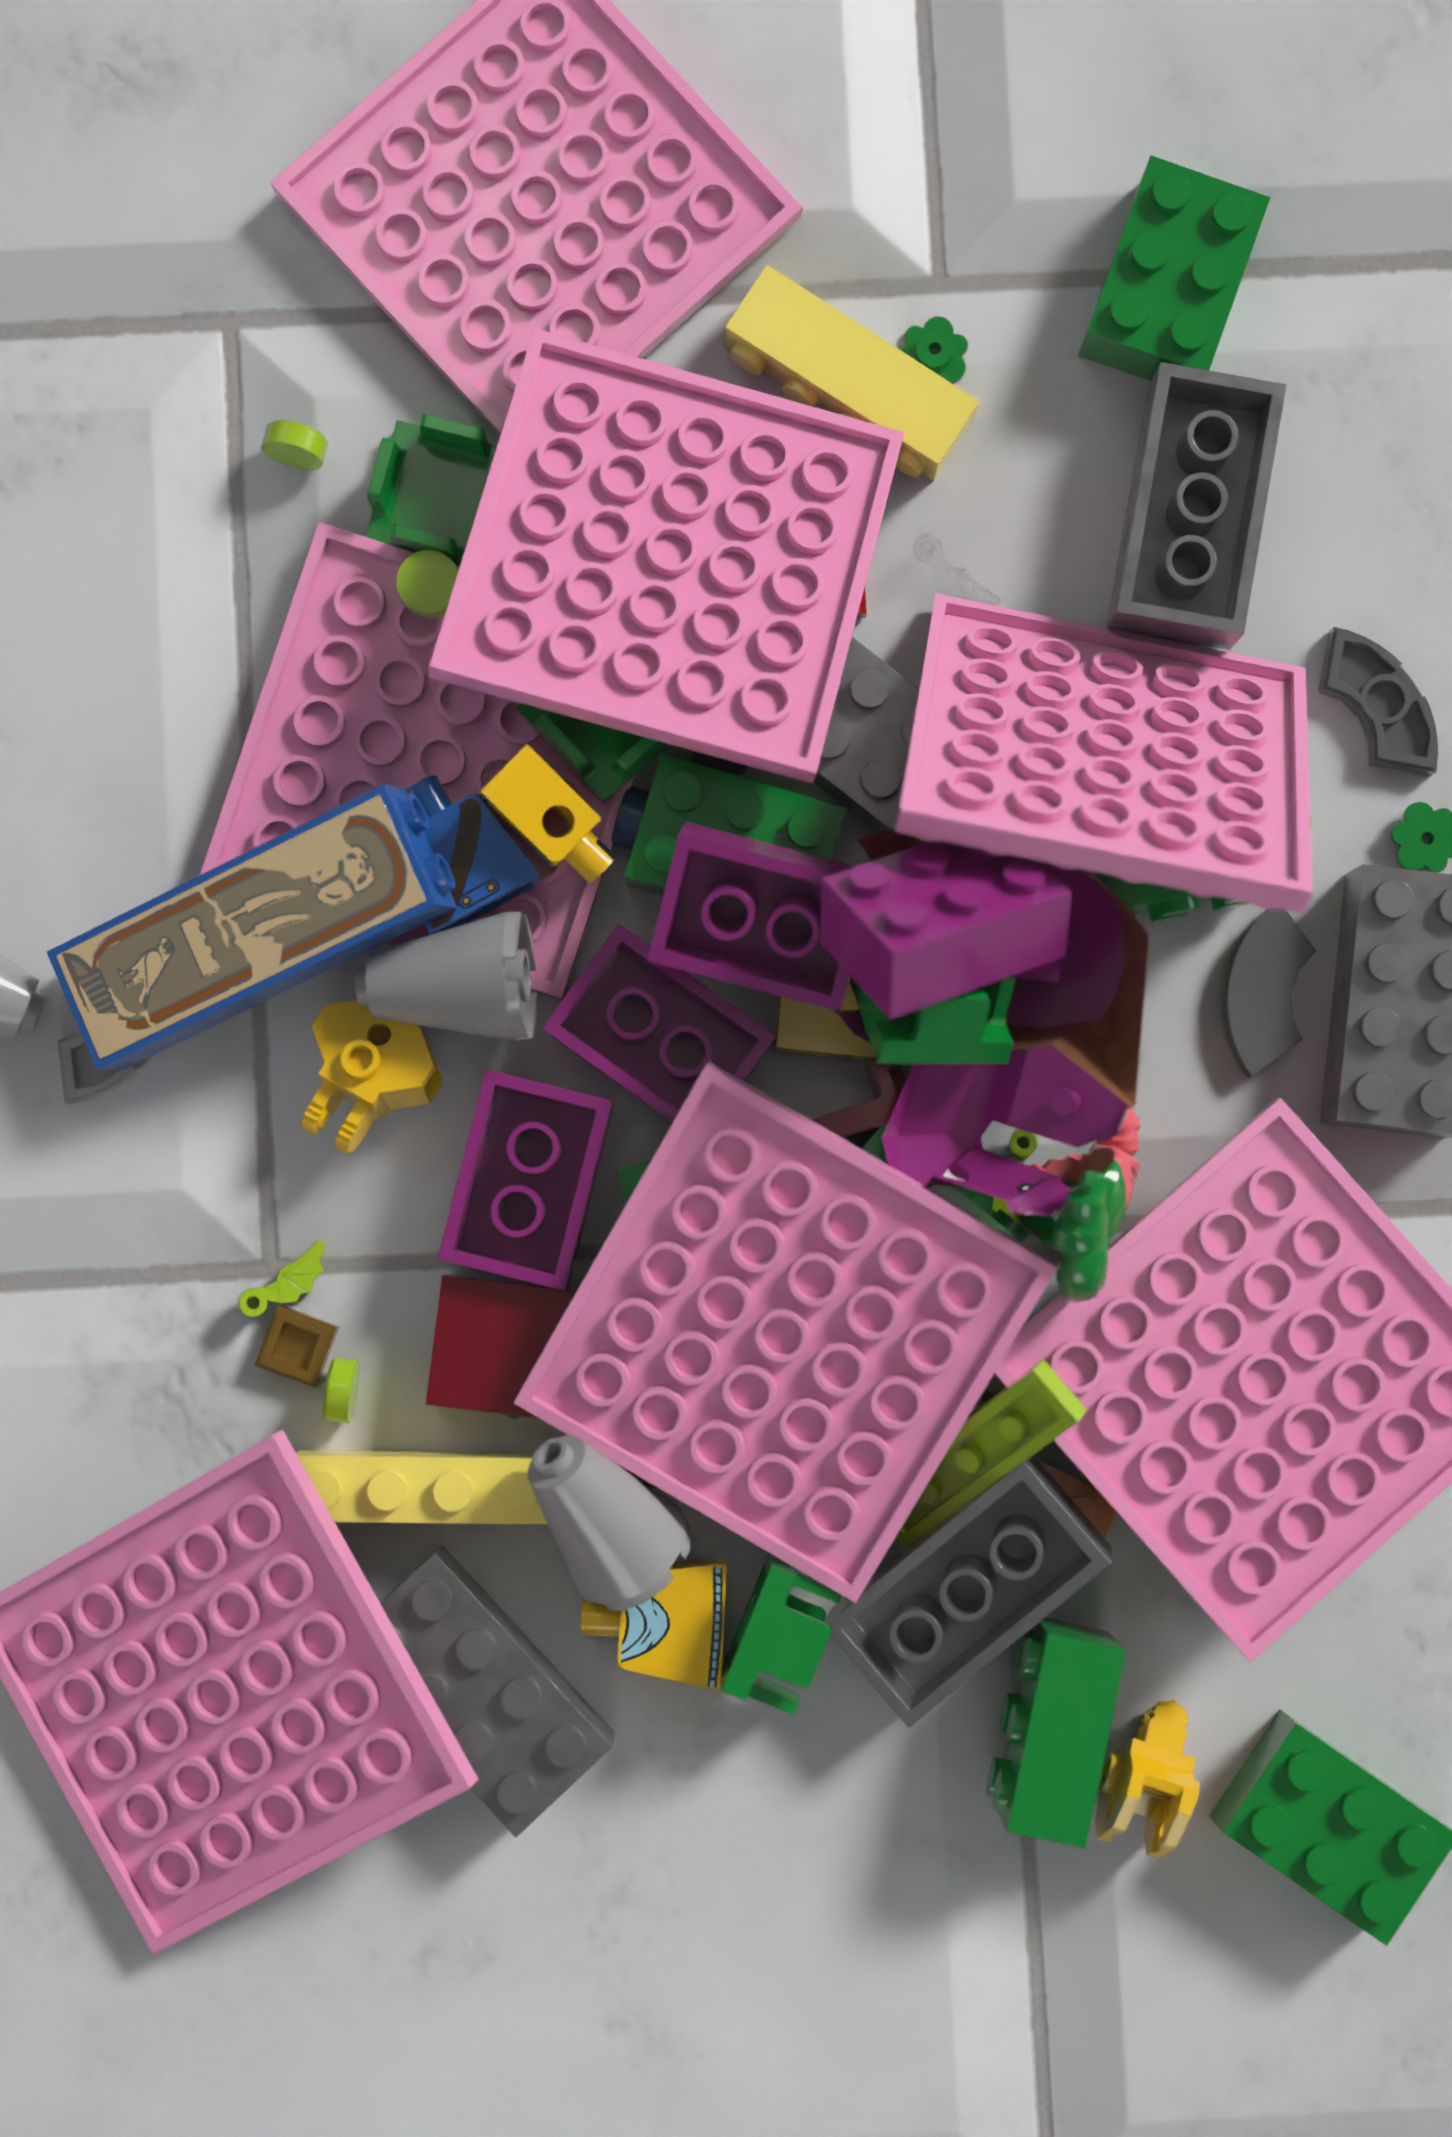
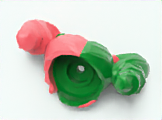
(1093, 1209)

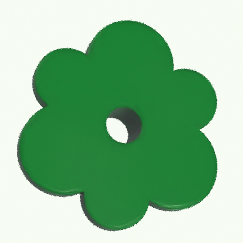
(937, 334)
(1422, 820)

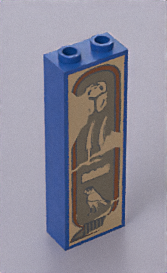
(254, 927)

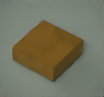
(297, 1345)

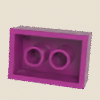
(748, 916)
(941, 922)
(653, 1025)
(526, 1180)

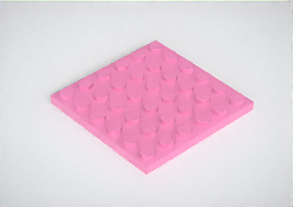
(537, 181)
(668, 556)
(358, 711)
(1111, 754)
(784, 1332)
(1258, 1378)
(223, 1695)

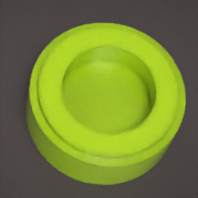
(294, 444)
(426, 582)
(341, 1389)

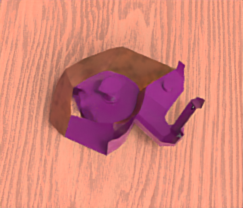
(1068, 1062)

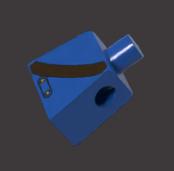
(479, 851)

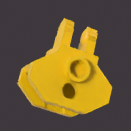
(368, 1072)
(1150, 1780)

